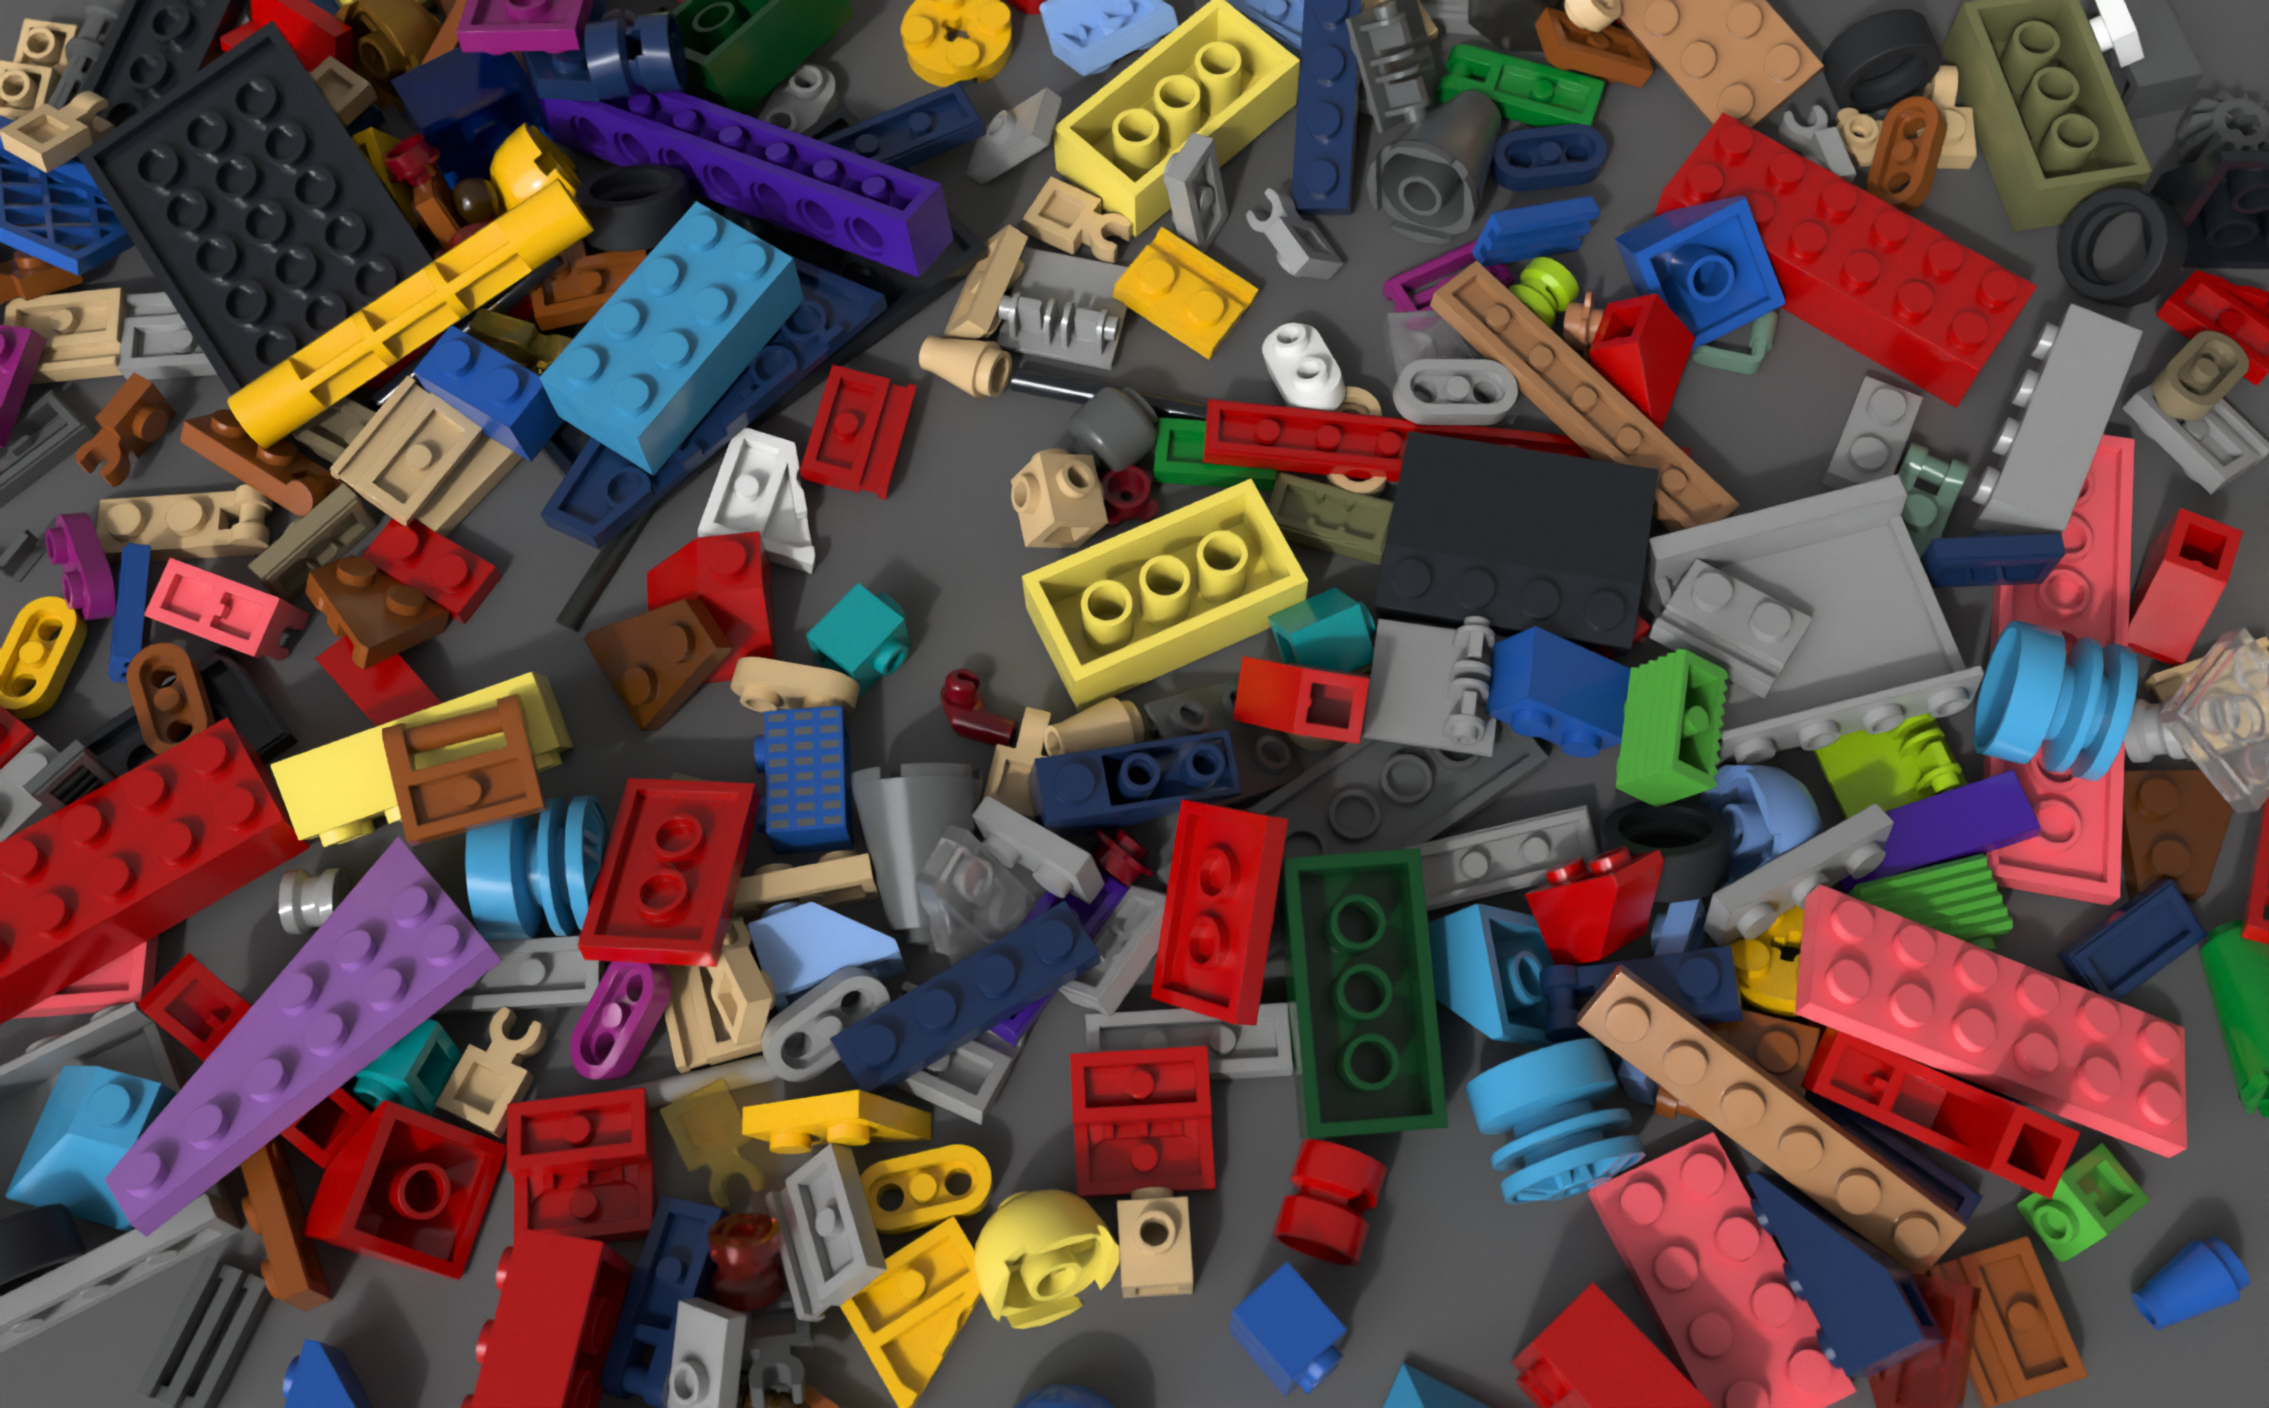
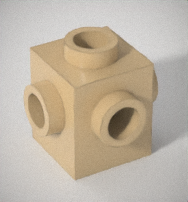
(1058, 499)

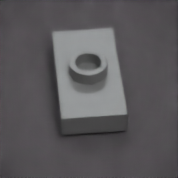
(1014, 136)
(1126, 951)
(706, 1356)

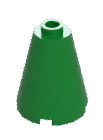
(2239, 992)

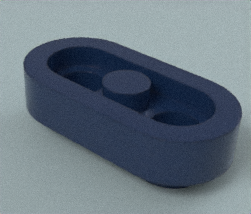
(1545, 157)

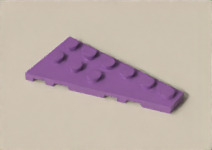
(345, 998)

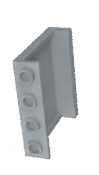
(1875, 630)
(115, 1260)

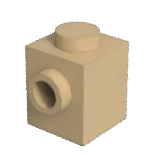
(1155, 1244)

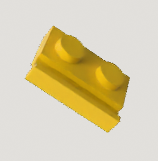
(1185, 293)

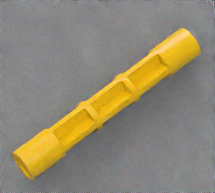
(410, 314)

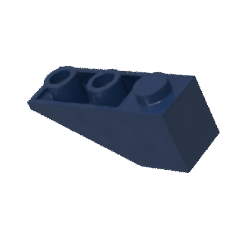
(1130, 782)
(1860, 1295)

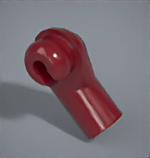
(968, 712)

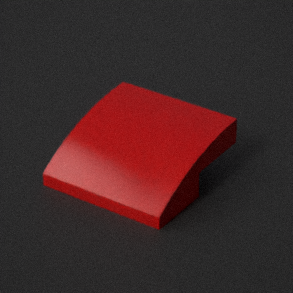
(1142, 1121)
(583, 1165)

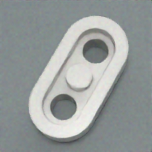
(1303, 368)

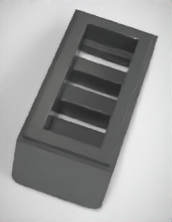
(69, 777)

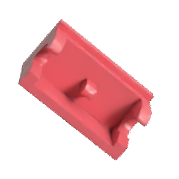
(223, 611)

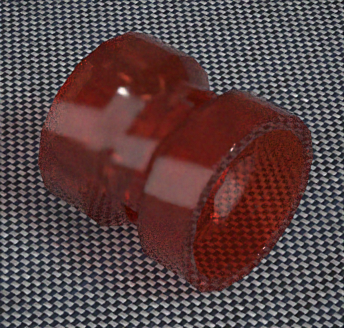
(745, 1260)

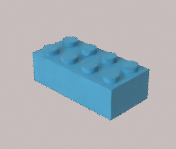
(673, 337)

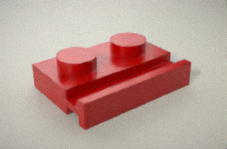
(858, 432)

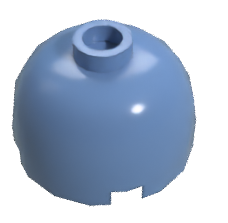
(1765, 813)

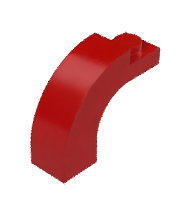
(204, 1010)
(1942, 1111)

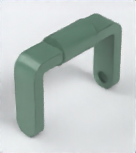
(1760, 341)

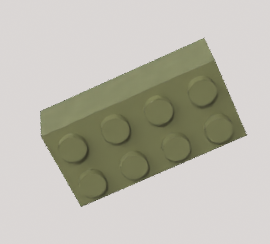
(2043, 107)

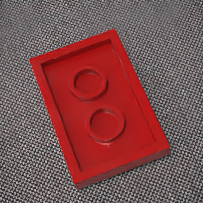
(670, 872)
(1219, 911)

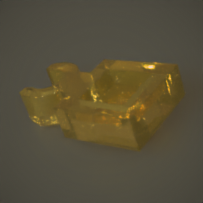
(517, 339)
(709, 1132)

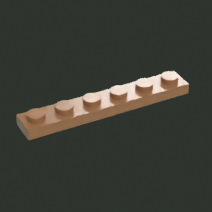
(1578, 396)
(1771, 1121)

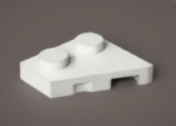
(762, 493)

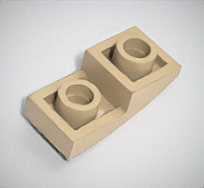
(35, 68)

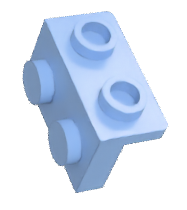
(1098, 32)

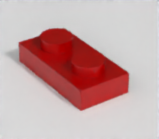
(434, 566)

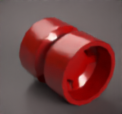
(1331, 1195)

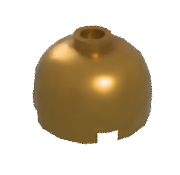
(388, 41)

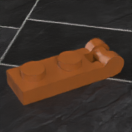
(275, 472)
(277, 1213)

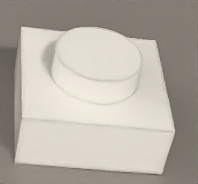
(2117, 31)

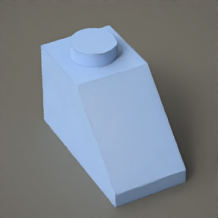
(810, 943)

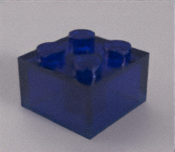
(468, 108)

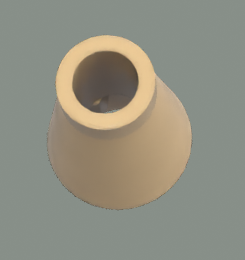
(968, 364)
(1098, 727)

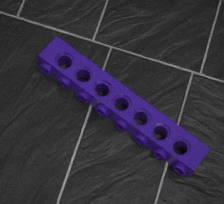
(766, 173)

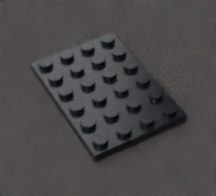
(255, 207)

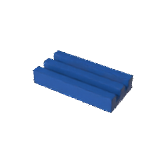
(1535, 231)
(129, 609)

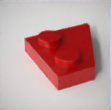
(2216, 305)

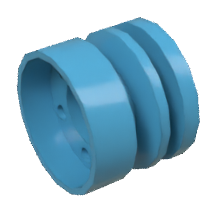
(2063, 703)
(529, 869)
(1557, 1132)

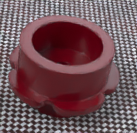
(411, 161)

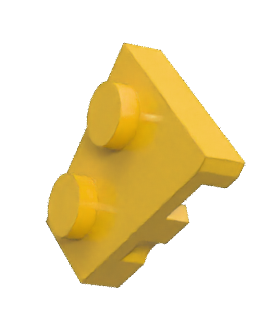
(836, 1118)
(916, 1309)

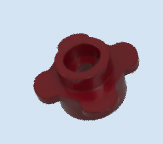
(1132, 481)
(1121, 856)

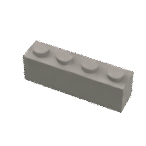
(2057, 426)

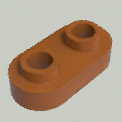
(1906, 159)
(169, 710)

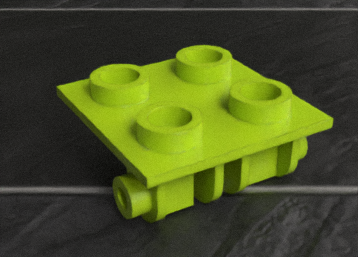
(1890, 766)

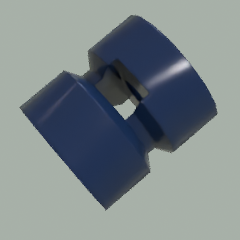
(615, 58)

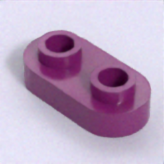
(86, 574)
(622, 1012)

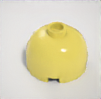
(1041, 1254)

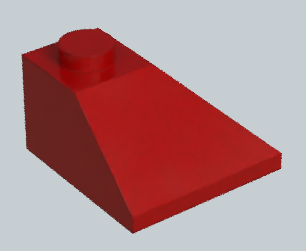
(735, 585)
(407, 1191)

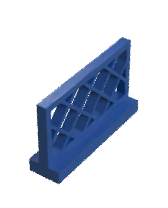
(79, 203)

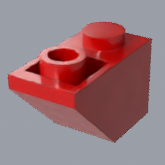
(1642, 353)
(2180, 585)
(1302, 699)
(1596, 906)

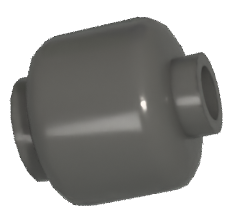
(1114, 429)

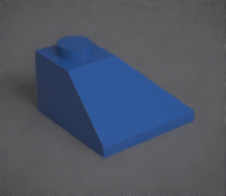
(1704, 266)

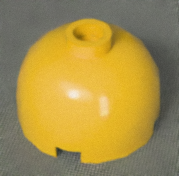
(528, 164)

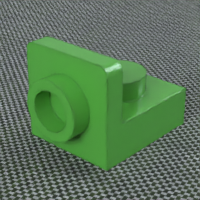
(2086, 1205)

